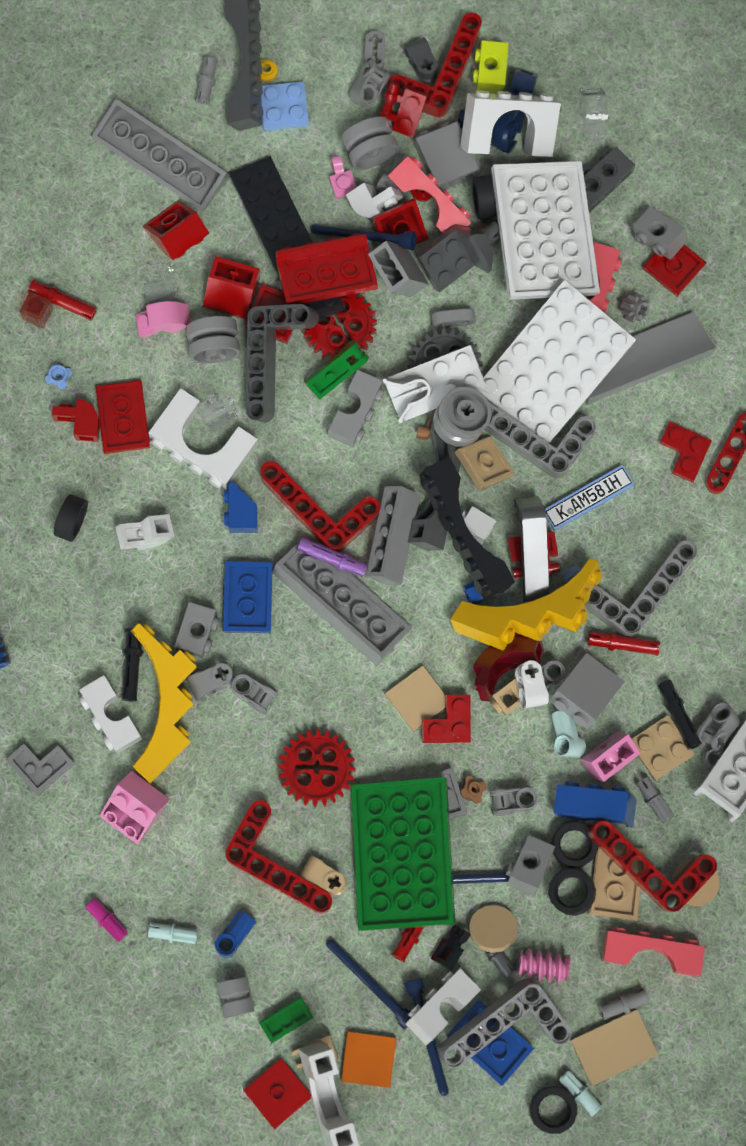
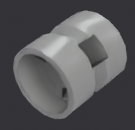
(235, 997)

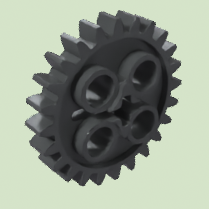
(443, 343)

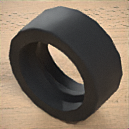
(484, 197)
(70, 517)
(559, 855)
(572, 873)
(571, 1115)

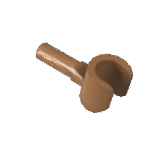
(424, 432)

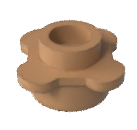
(467, 793)

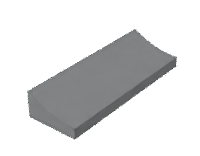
(160, 155)
(657, 353)
(343, 603)

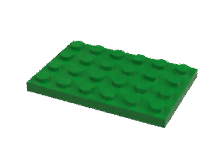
(403, 854)

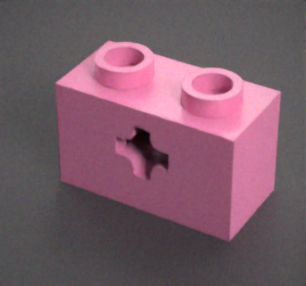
(610, 756)

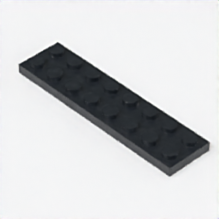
(276, 219)

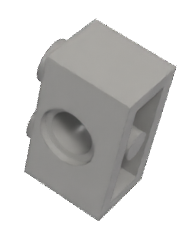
(653, 222)
(197, 616)
(527, 878)

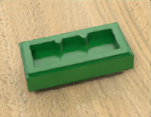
(286, 1020)

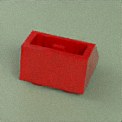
(231, 287)

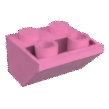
(134, 807)

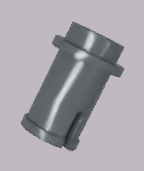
(502, 963)

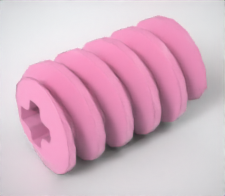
(543, 966)

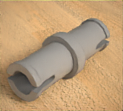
(206, 80)
(623, 1004)

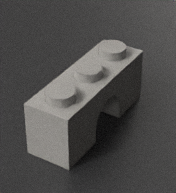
(348, 427)

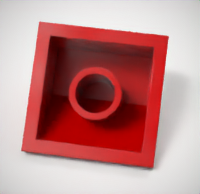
(176, 229)

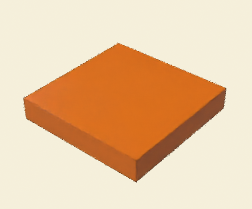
(368, 1059)

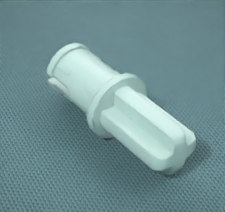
(172, 933)
(580, 1093)

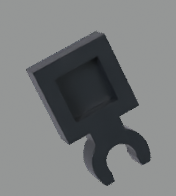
(449, 950)

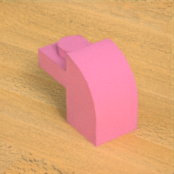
(163, 316)

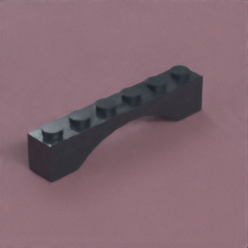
(488, 571)

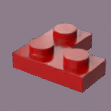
(692, 449)
(455, 725)

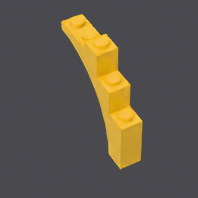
(532, 619)
(170, 671)

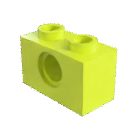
(491, 54)

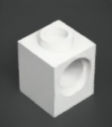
(478, 524)

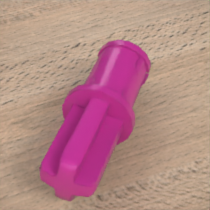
(106, 920)

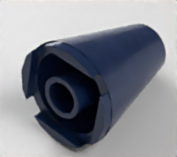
(504, 129)

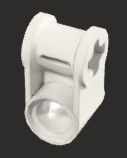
(531, 687)

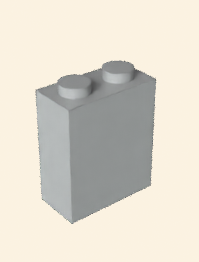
(444, 157)
(398, 269)
(586, 691)

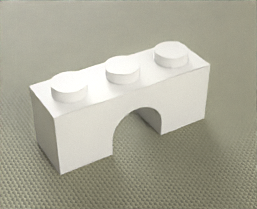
(118, 733)
(427, 1020)

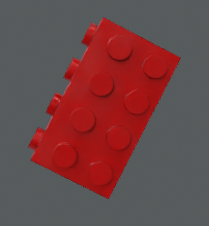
(326, 269)

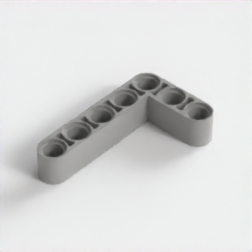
(533, 441)
(647, 596)
(503, 1021)

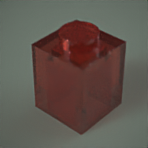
(36, 310)

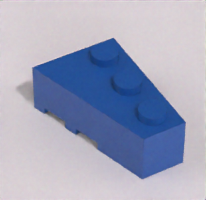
(595, 803)

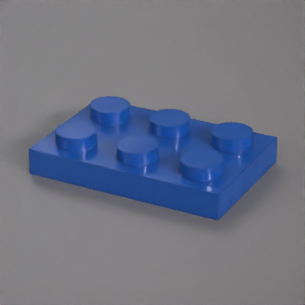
(247, 597)
(502, 1054)

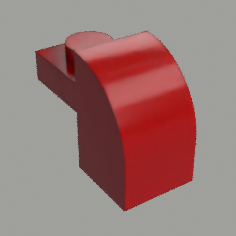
(85, 418)

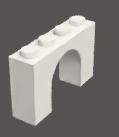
(485, 108)
(218, 467)
(319, 1069)

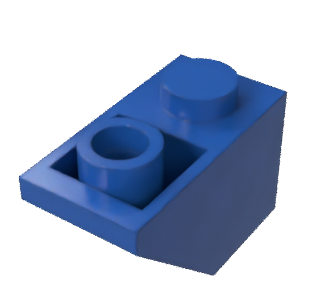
(242, 511)

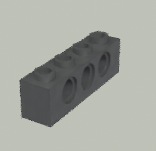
(617, 164)

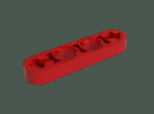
(727, 452)

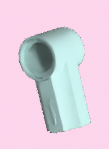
(567, 741)

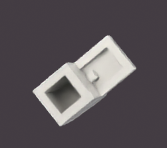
(369, 204)
(145, 534)

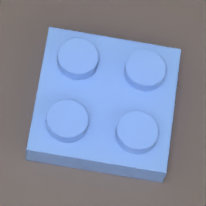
(284, 106)

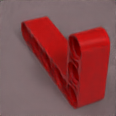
(448, 73)
(316, 513)
(270, 867)
(648, 871)

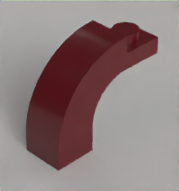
(495, 662)

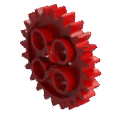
(357, 314)
(315, 790)

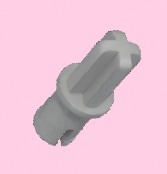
(655, 800)

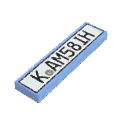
(588, 497)

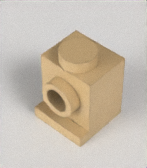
(498, 703)

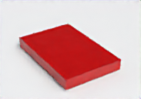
(122, 417)

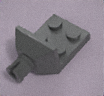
(457, 253)

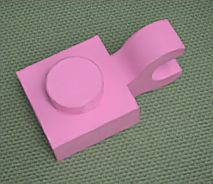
(342, 181)

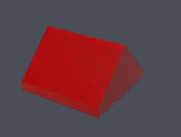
(401, 219)

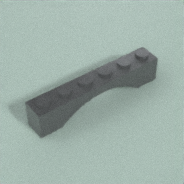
(244, 104)
(427, 526)

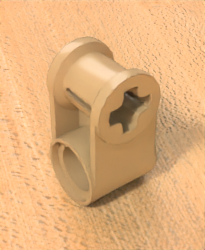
(320, 874)

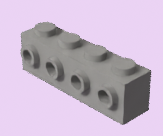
(391, 535)

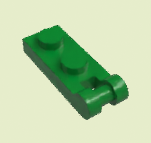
(336, 370)

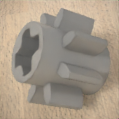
(635, 307)

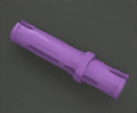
(338, 559)

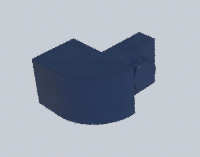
(523, 82)

